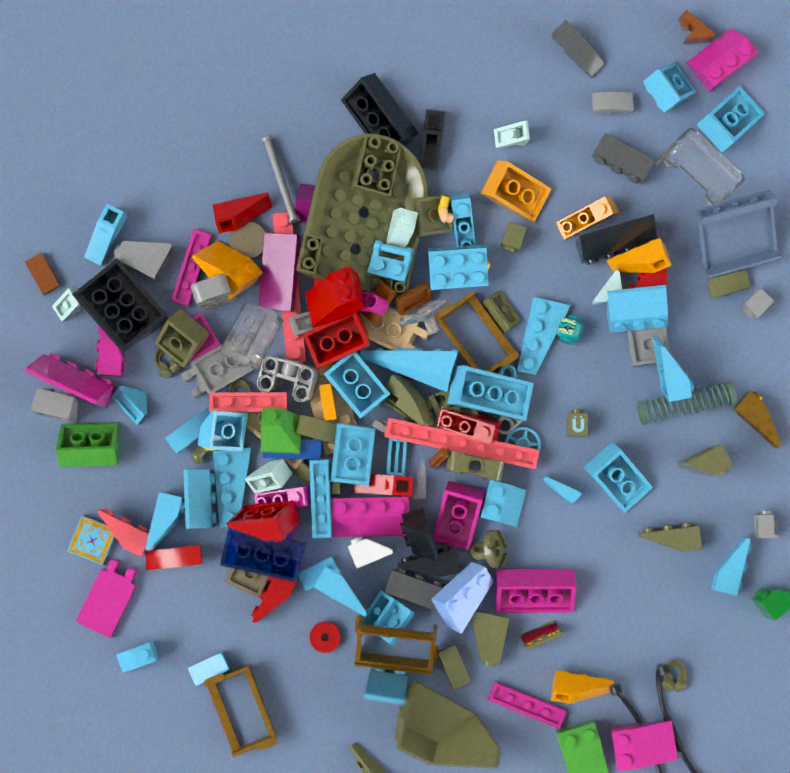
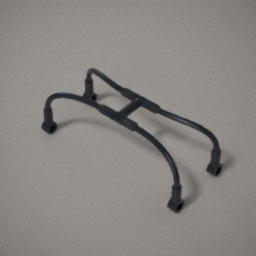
(661, 669)

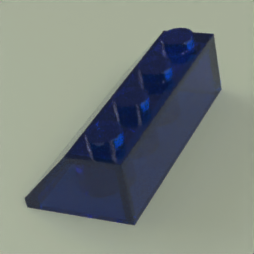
(263, 557)

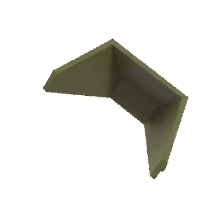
(443, 731)

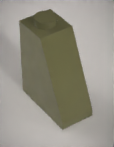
(490, 636)

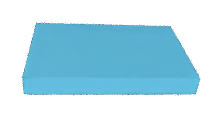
(352, 454)

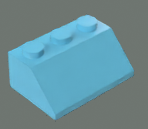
(637, 308)
(357, 384)
(199, 498)

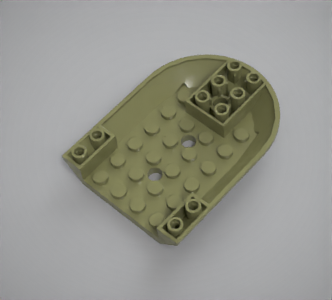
(342, 190)

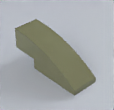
(410, 400)

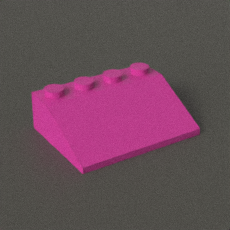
(72, 380)

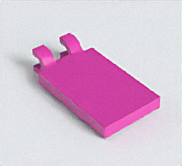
(107, 599)

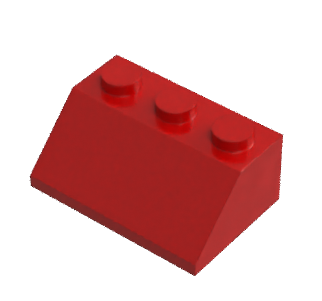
(337, 339)

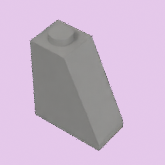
(144, 257)

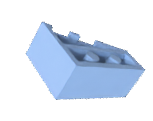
(462, 596)

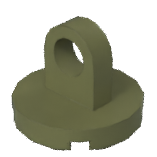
(491, 549)

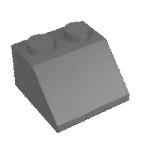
(55, 405)

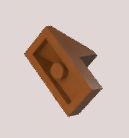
(699, 32)

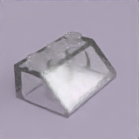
(251, 335)

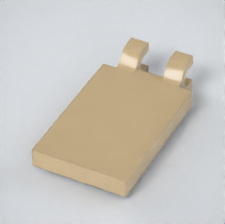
(391, 333)

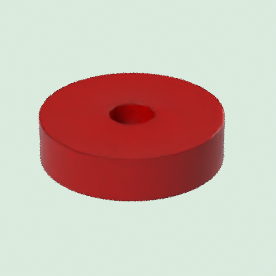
(325, 628)

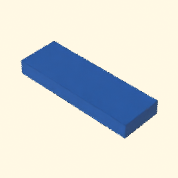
(308, 451)

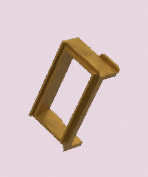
(440, 316)
(393, 662)
(260, 744)

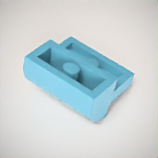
(388, 612)

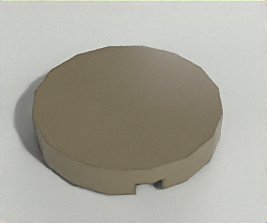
(248, 240)

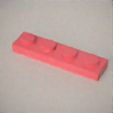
(247, 401)

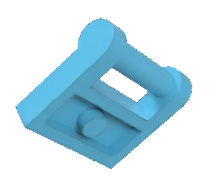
(389, 267)

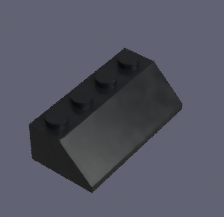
(378, 111)
(616, 239)

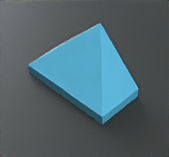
(132, 402)

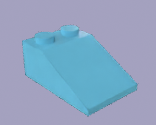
(730, 119)
(672, 379)
(618, 477)
(167, 514)
(337, 588)

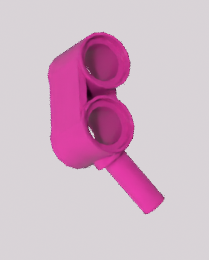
(374, 303)

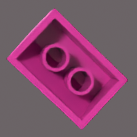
(722, 58)

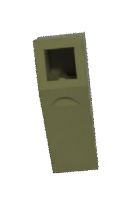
(681, 539)

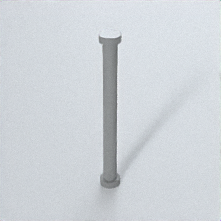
(280, 179)

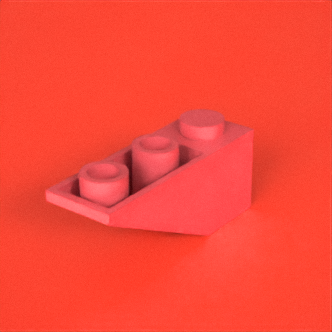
(128, 535)

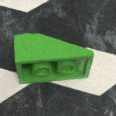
(582, 748)

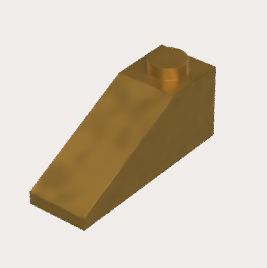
(756, 414)

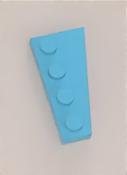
(540, 333)
(230, 476)

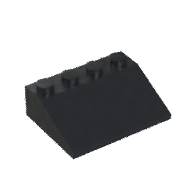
(120, 306)

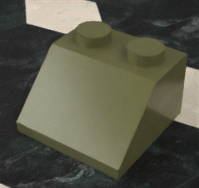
(181, 337)

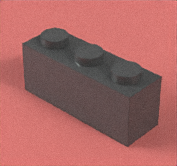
(622, 159)
(413, 588)

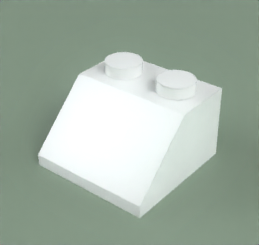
(366, 551)

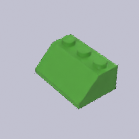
(88, 445)

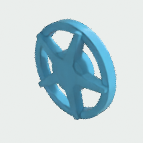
(523, 441)

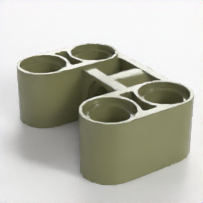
(489, 469)

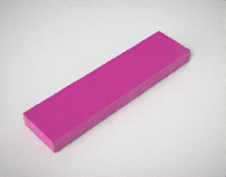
(190, 269)
(527, 705)

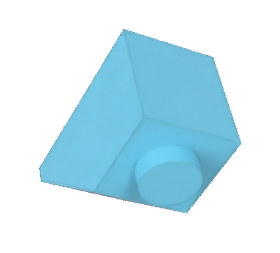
(137, 656)

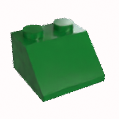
(772, 602)

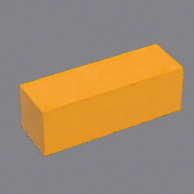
(328, 402)

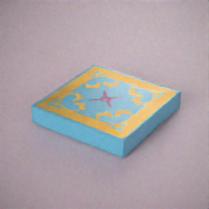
(91, 540)

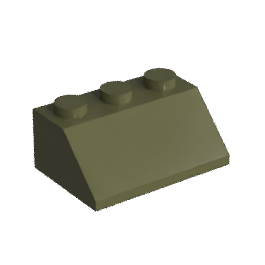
(711, 461)

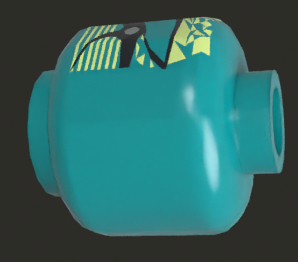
(570, 330)

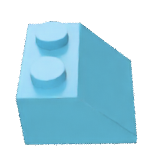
(669, 87)
(223, 431)
(502, 503)

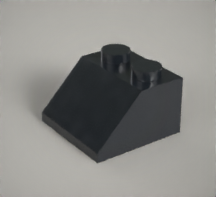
(419, 534)

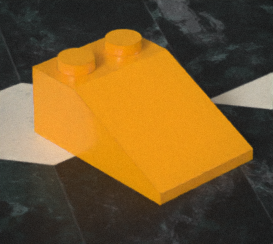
(515, 190)
(238, 268)

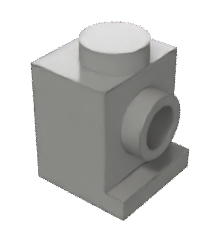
(765, 525)

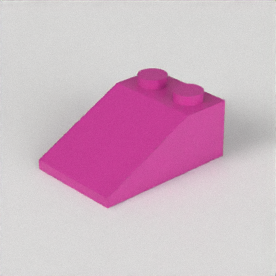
(458, 515)
(644, 744)

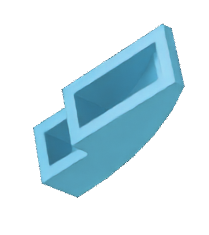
(187, 433)

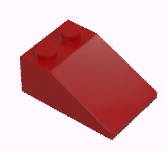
(335, 297)
(266, 520)

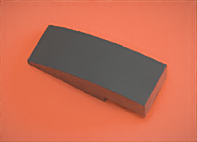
(577, 48)

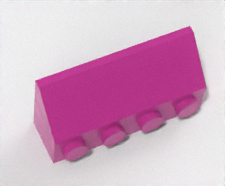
(368, 516)
(535, 590)

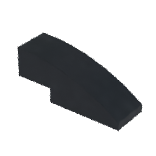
(432, 139)

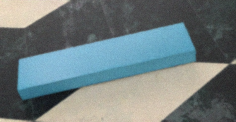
(320, 499)

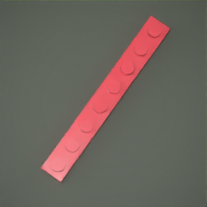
(294, 345)
(459, 443)

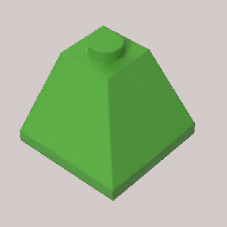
(279, 431)

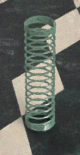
(729, 394)

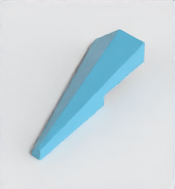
(428, 367)

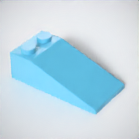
(490, 393)
(386, 686)

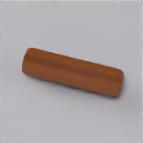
(439, 458)

